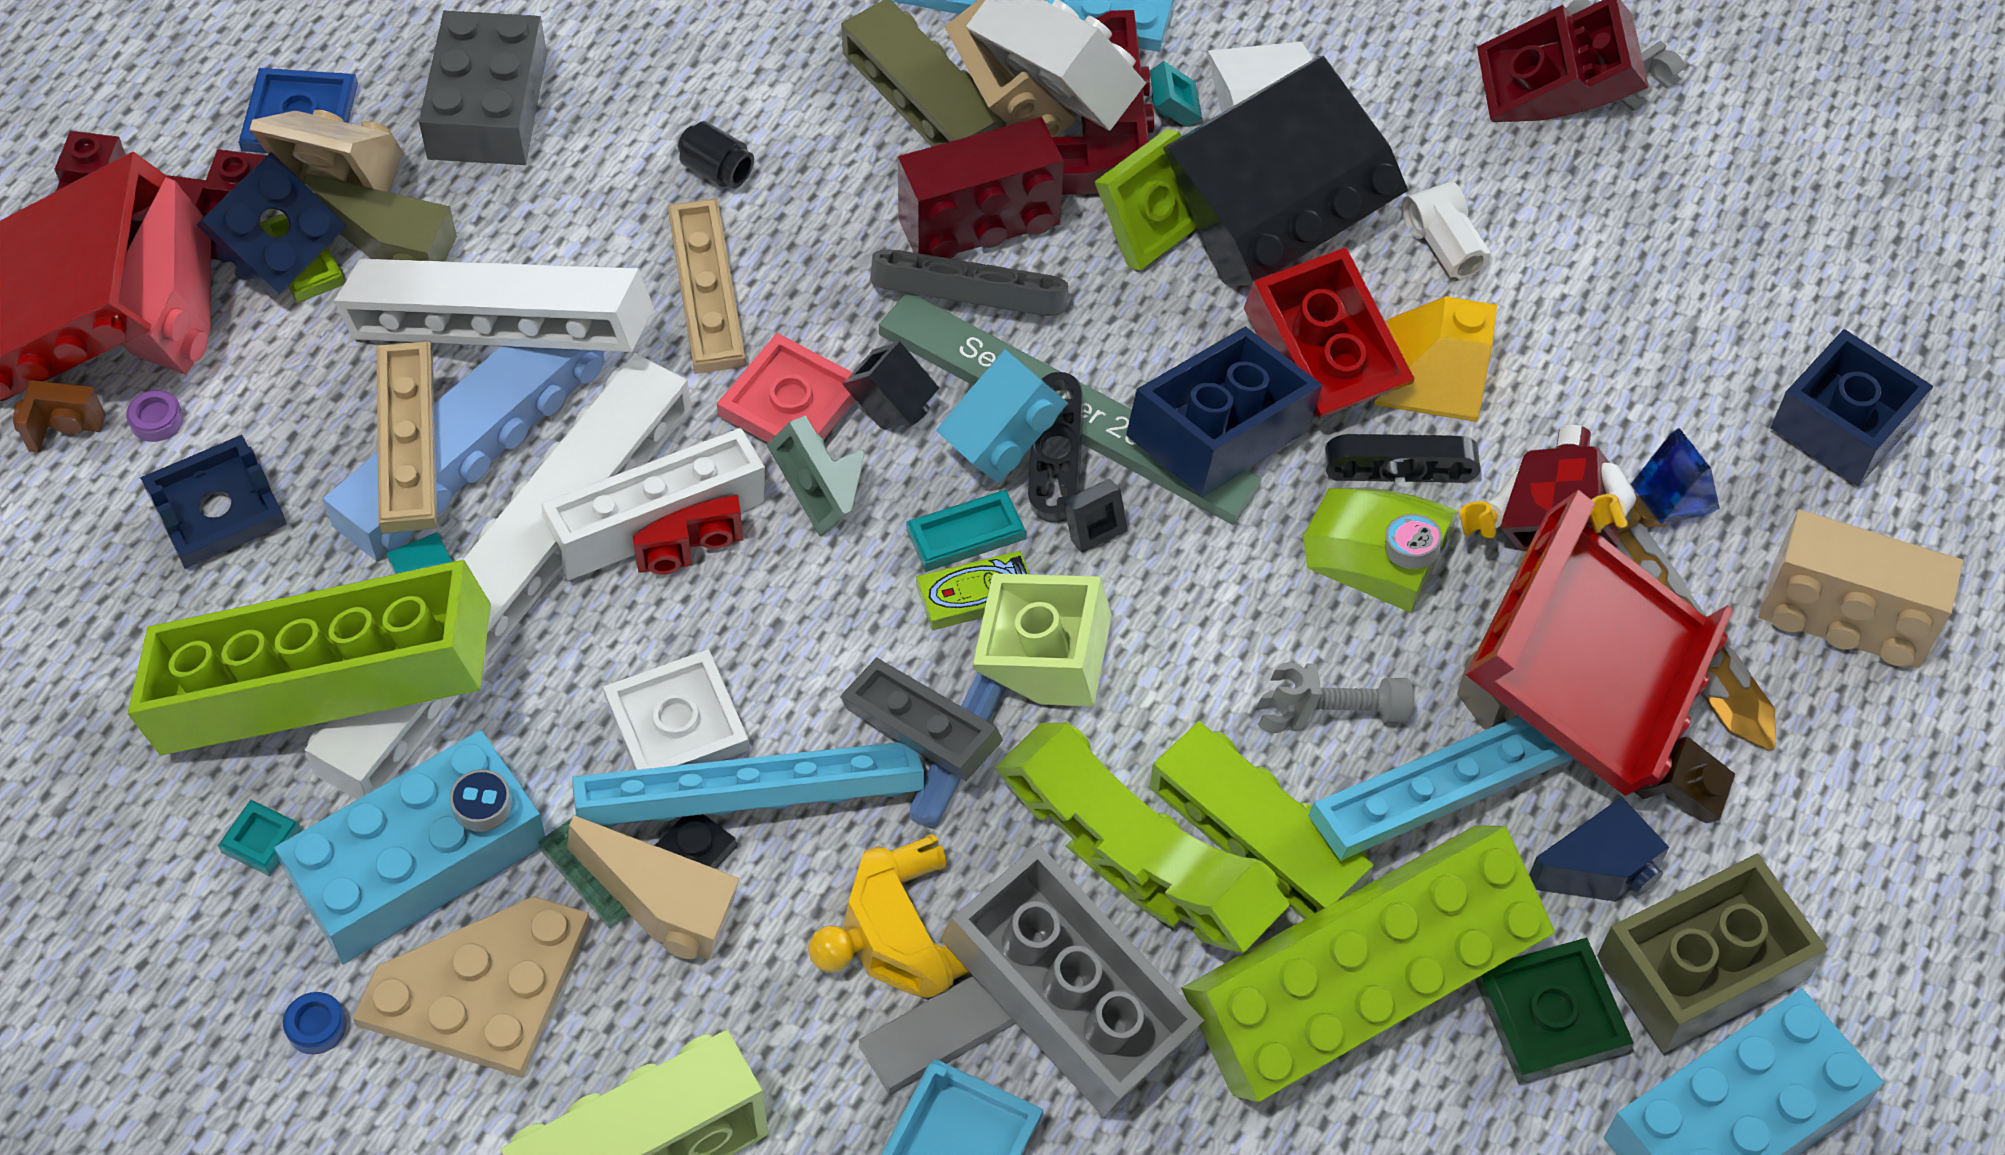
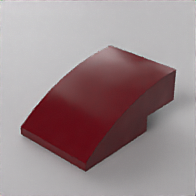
(1562, 63)

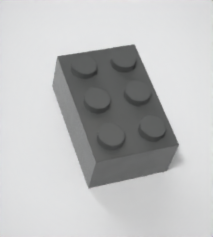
(483, 88)

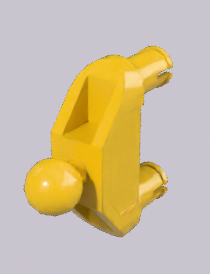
(886, 927)

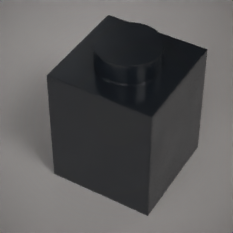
(892, 386)

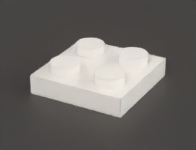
(676, 714)

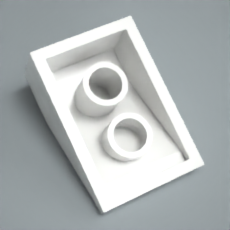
(1250, 69)

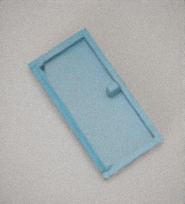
(962, 1117)

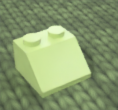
(1045, 636)

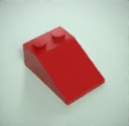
(1330, 329)

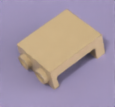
(1008, 97)

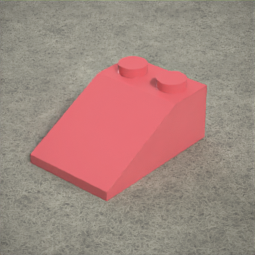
(169, 282)

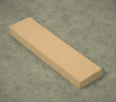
(706, 286)
(406, 437)

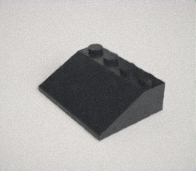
(1283, 172)

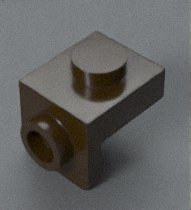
(1694, 781)

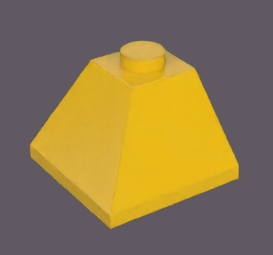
(1448, 355)

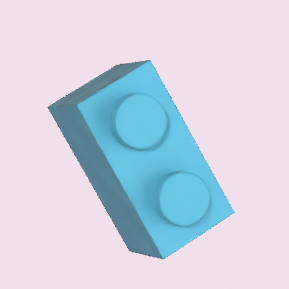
(1001, 417)

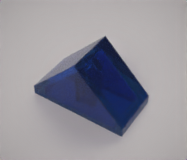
(1677, 481)

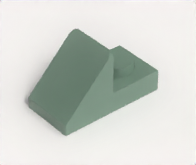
(821, 485)

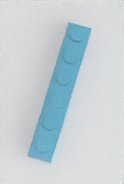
(747, 784)
(1434, 786)

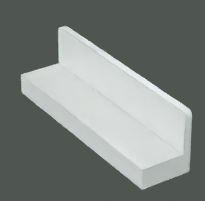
(600, 519)

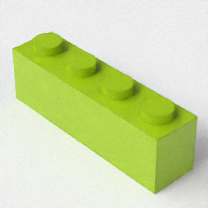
(1254, 818)

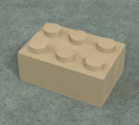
(1860, 589)

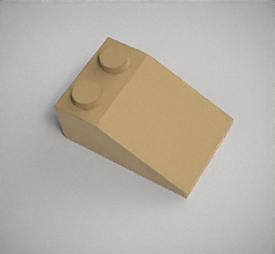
(331, 148)

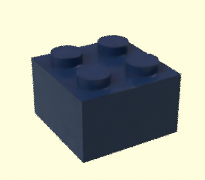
(1851, 407)

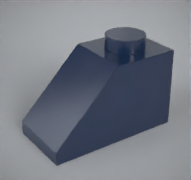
(1603, 857)

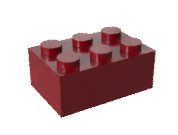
(980, 189)

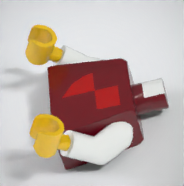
(1548, 479)

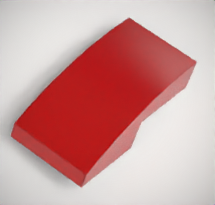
(667, 542)

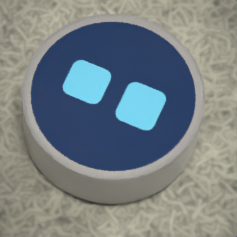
(481, 800)

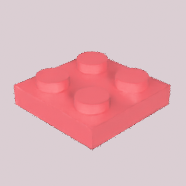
(786, 385)

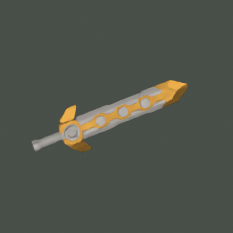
(1730, 688)

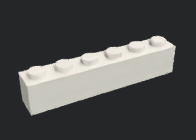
(495, 304)

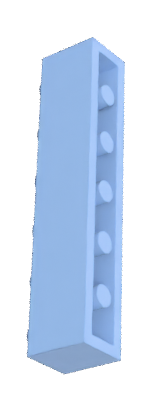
(472, 428)

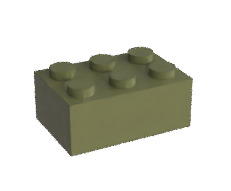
(1711, 952)

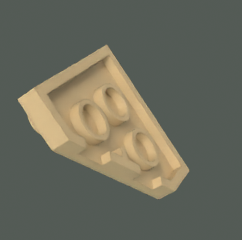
(480, 987)

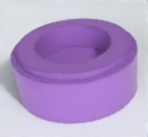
(154, 415)

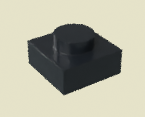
(1095, 515)
(699, 840)

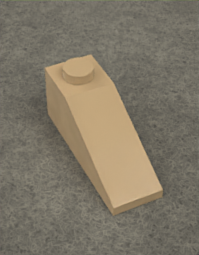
(663, 892)

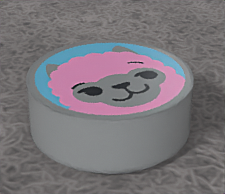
(1413, 541)

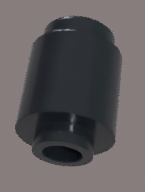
(715, 155)

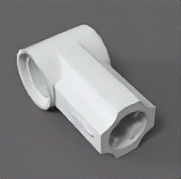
(1443, 220)

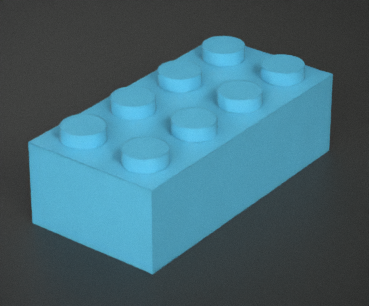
(404, 851)
(1754, 1093)

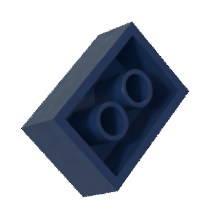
(1223, 410)

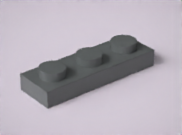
(921, 718)

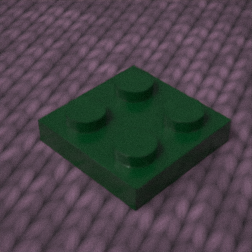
(1554, 1011)

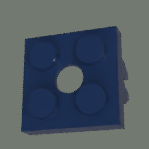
(240, 239)
(225, 470)

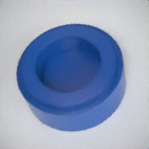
(314, 1023)

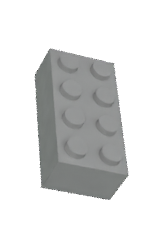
(1070, 979)

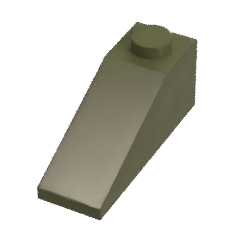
(387, 223)

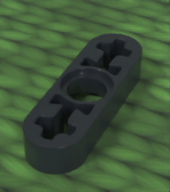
(1070, 429)
(1431, 458)

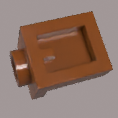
(59, 406)

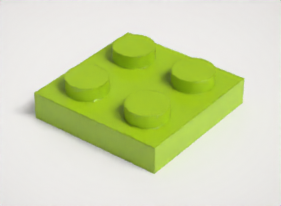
(1146, 203)

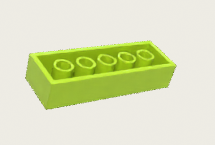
(311, 658)
(1368, 961)

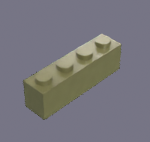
(915, 75)

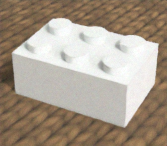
(1061, 54)

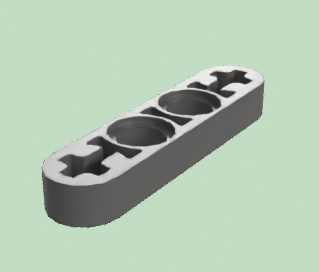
(969, 282)

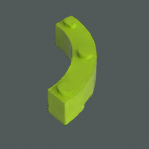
(1137, 848)

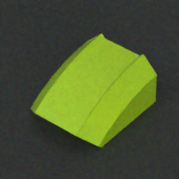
(1349, 541)

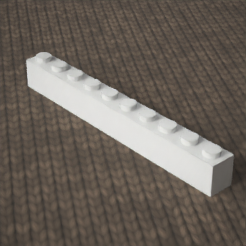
(515, 559)

